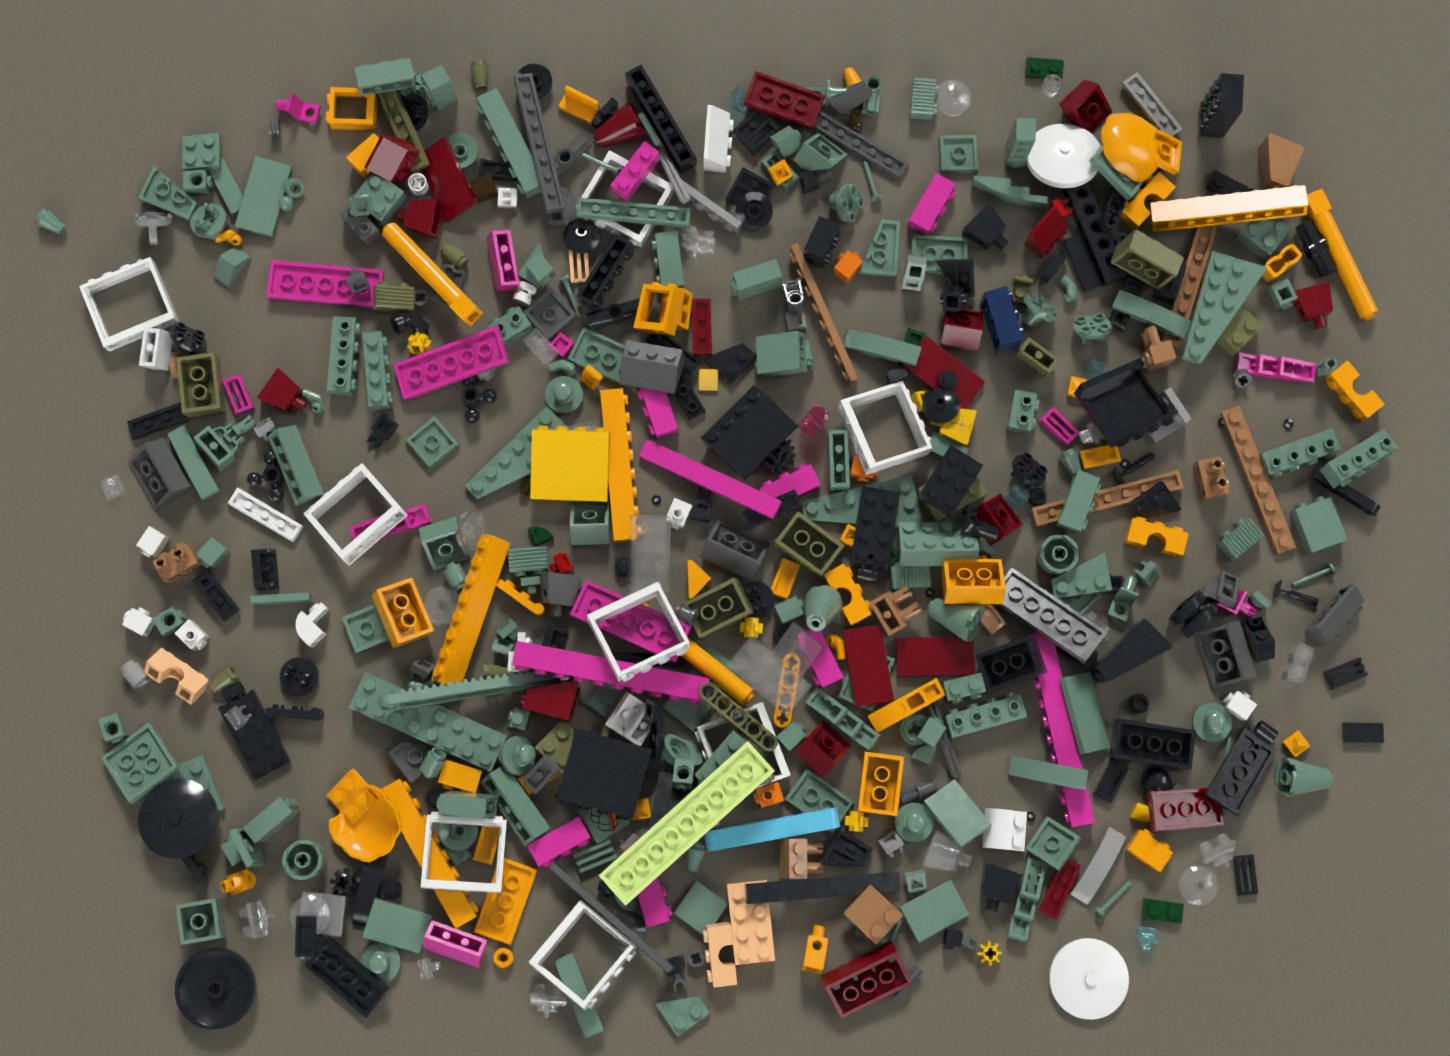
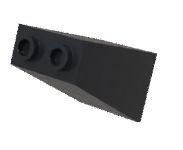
(1131, 650)
(667, 796)

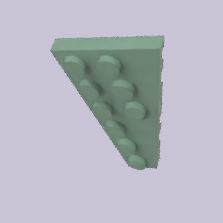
(1221, 295)
(513, 460)
(844, 505)

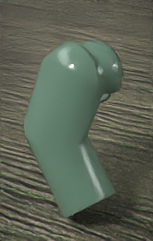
(1071, 289)
(562, 365)
(413, 684)

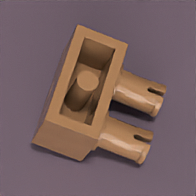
(1156, 352)
(1211, 478)
(176, 562)
(889, 612)
(794, 858)

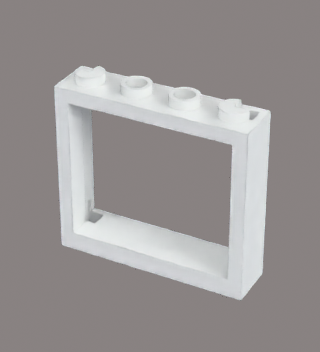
(651, 180)
(112, 278)
(857, 437)
(373, 532)
(627, 603)
(701, 737)
(495, 821)
(560, 933)

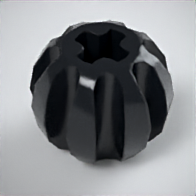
(340, 878)

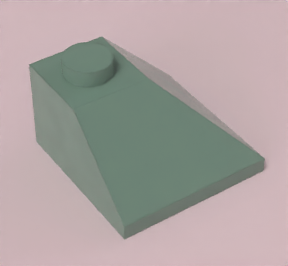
(819, 154)

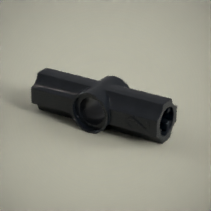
(1315, 248)
(602, 316)

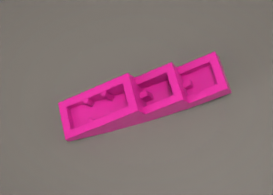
(1276, 368)
(416, 517)

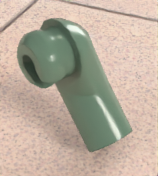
(316, 400)

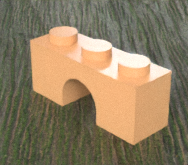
(165, 665)
(720, 972)

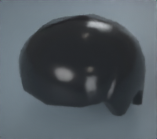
(1156, 780)

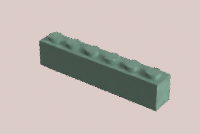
(510, 140)

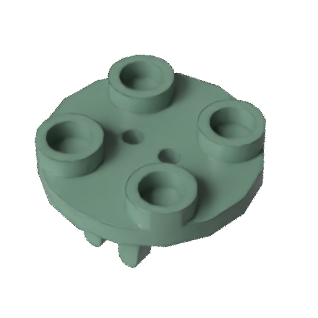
(214, 223)
(1092, 327)

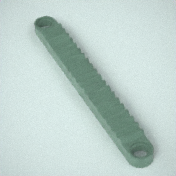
(468, 690)

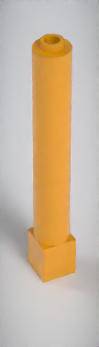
(1320, 213)
(432, 274)
(717, 672)

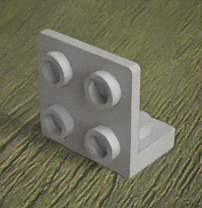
(1172, 403)
(336, 906)

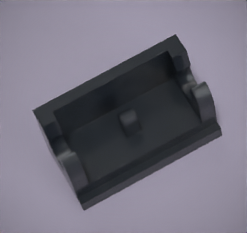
(1170, 290)
(265, 569)
(555, 637)

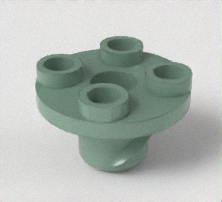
(846, 202)
(1037, 311)
(564, 395)
(1211, 722)
(517, 755)
(914, 822)
(382, 961)

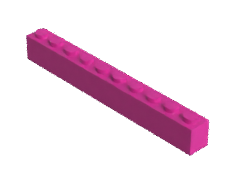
(598, 670)
(1061, 734)

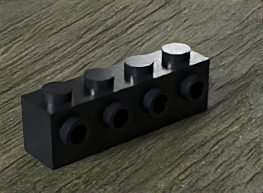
(604, 272)

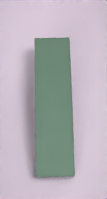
(1002, 189)
(1152, 314)
(883, 347)
(193, 462)
(843, 719)
(1048, 772)
(1026, 899)
(574, 980)

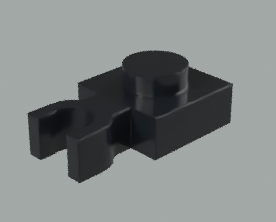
(606, 112)
(384, 428)
(701, 508)

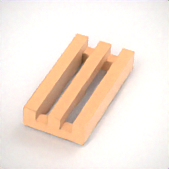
(572, 276)

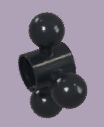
(489, 396)
(254, 479)

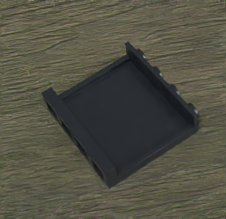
(1123, 404)
(603, 774)

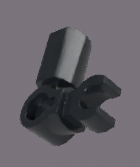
(971, 524)

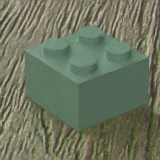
(385, 198)
(1263, 236)
(200, 921)

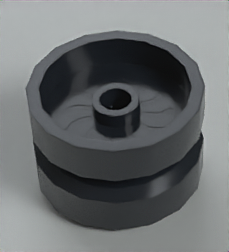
(1193, 614)

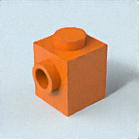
(847, 265)
(858, 472)
(768, 795)

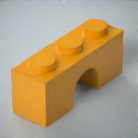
(1156, 189)
(1342, 382)
(1172, 539)
(841, 579)

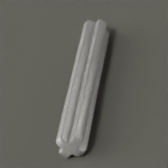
(673, 176)

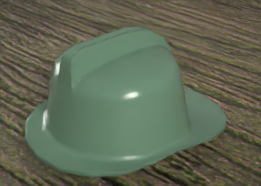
(681, 749)

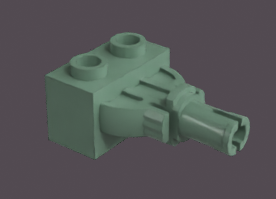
(223, 442)

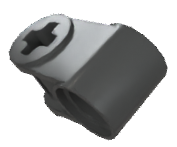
(793, 293)

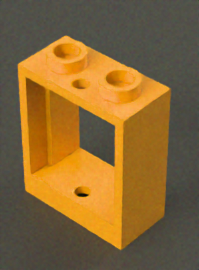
(351, 124)
(671, 314)

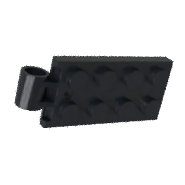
(874, 532)
(258, 737)
(1243, 768)
(346, 976)

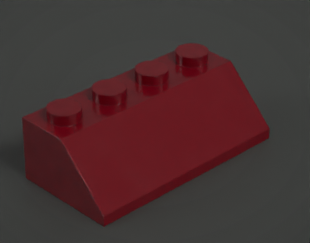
(866, 979)

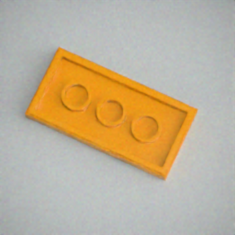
(504, 910)

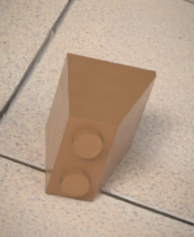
(1277, 161)

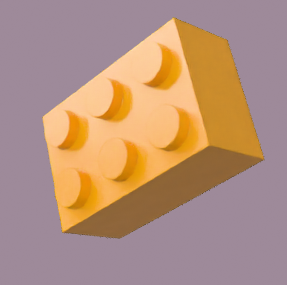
(973, 581)
(402, 613)
(880, 784)

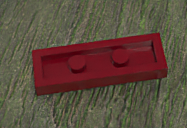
(701, 326)
(1059, 889)

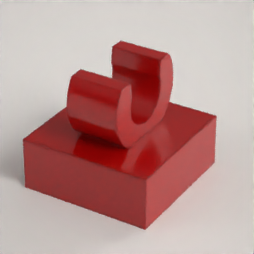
(1060, 206)
(561, 564)

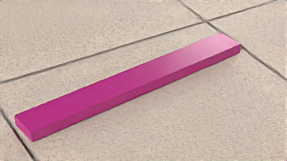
(710, 479)

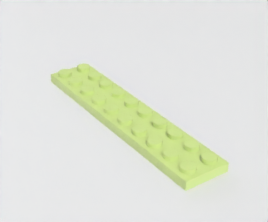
(686, 823)

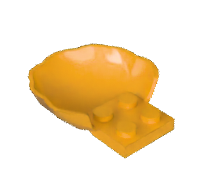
(1139, 147)
(366, 818)

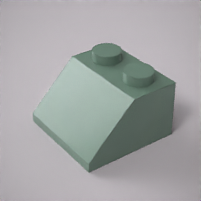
(589, 524)
(441, 543)

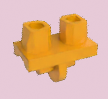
(238, 882)

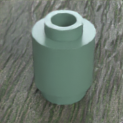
(455, 576)
(433, 763)

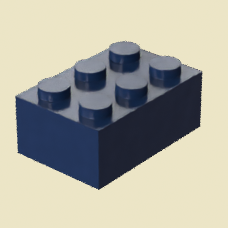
(1002, 320)

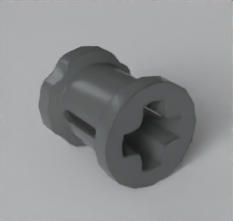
(686, 614)

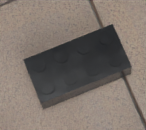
(1221, 105)
(1152, 744)

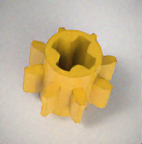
(419, 343)
(751, 627)
(856, 821)
(992, 957)

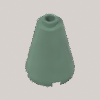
(822, 606)
(958, 618)
(1300, 777)

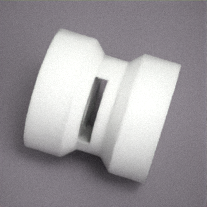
(418, 184)
(524, 293)

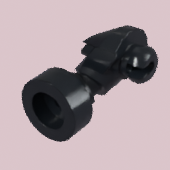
(401, 323)

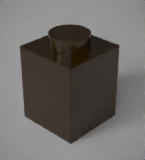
(483, 188)

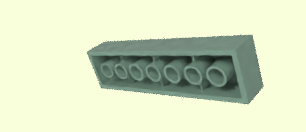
(431, 724)

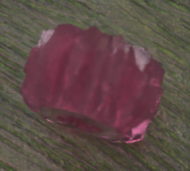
(813, 420)

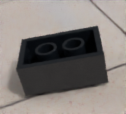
(950, 481)
(1011, 663)

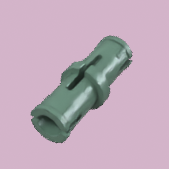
(1326, 367)

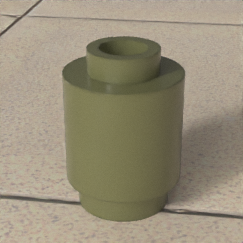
(453, 255)

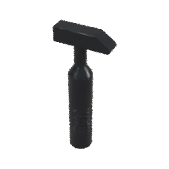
(1133, 467)
(1294, 595)

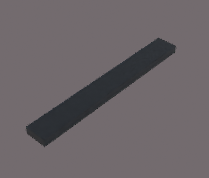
(820, 887)

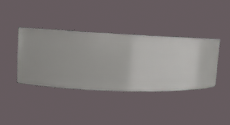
(1098, 866)

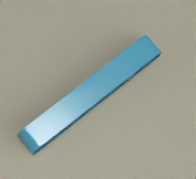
(772, 829)

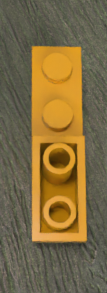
(906, 705)

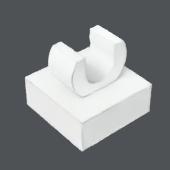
(507, 198)

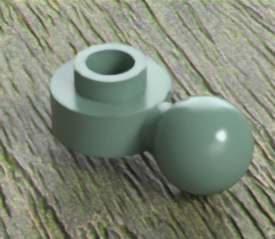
(286, 202)

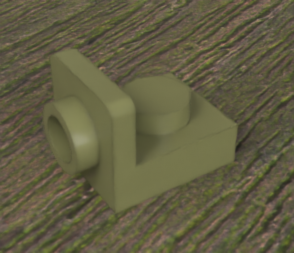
(1020, 287)

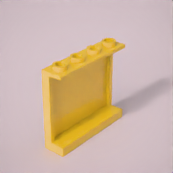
(570, 464)

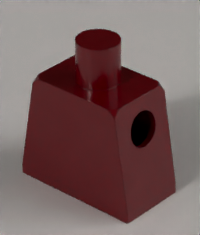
(423, 216)
(1314, 304)
(282, 393)

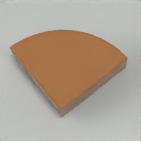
(173, 364)

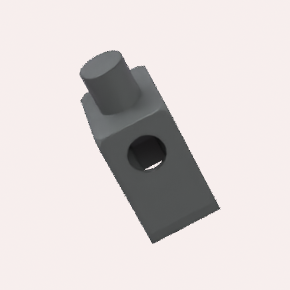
(559, 590)

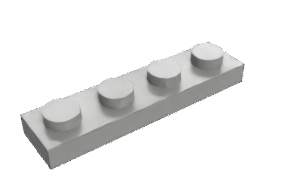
(1151, 105)
(714, 211)

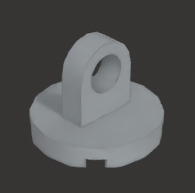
(153, 220)

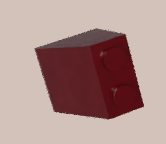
(552, 700)

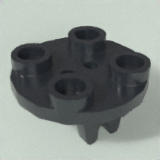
(187, 338)
(1028, 470)
(765, 604)
(307, 680)

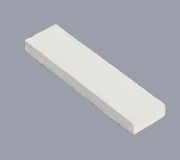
(265, 515)

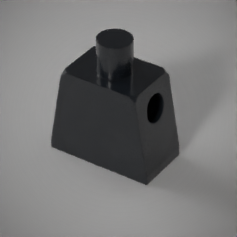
(986, 229)
(998, 885)

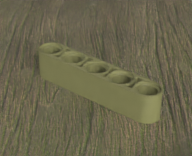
(747, 719)

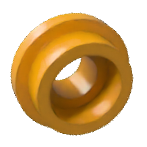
(498, 962)

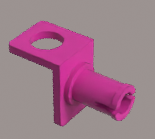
(298, 108)
(1240, 605)

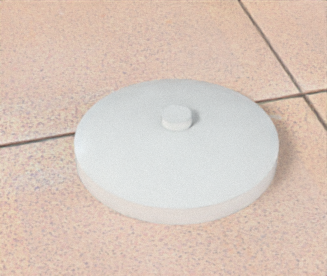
(1063, 156)
(1088, 978)

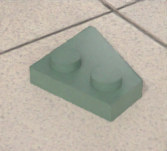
(683, 1013)

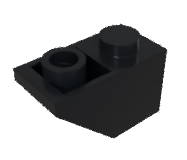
(1259, 639)

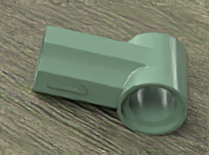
(871, 105)

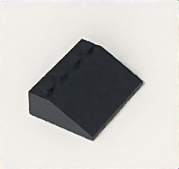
(749, 432)

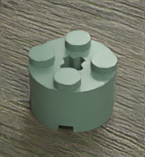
(1048, 550)
(304, 848)

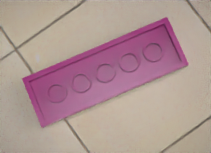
(319, 283)
(451, 363)
(636, 625)

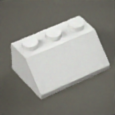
(717, 140)

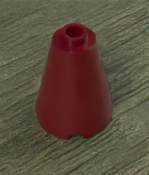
(620, 127)

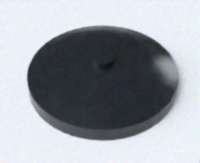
(178, 819)
(215, 988)

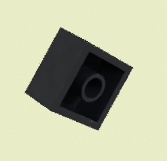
(821, 242)

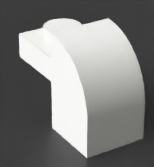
(307, 627)

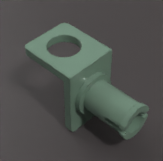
(829, 92)
(1125, 598)

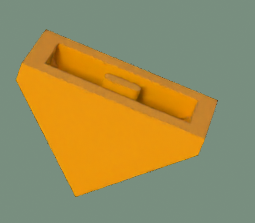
(696, 579)

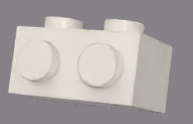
(155, 349)

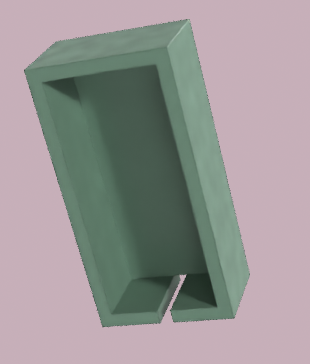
(932, 542)

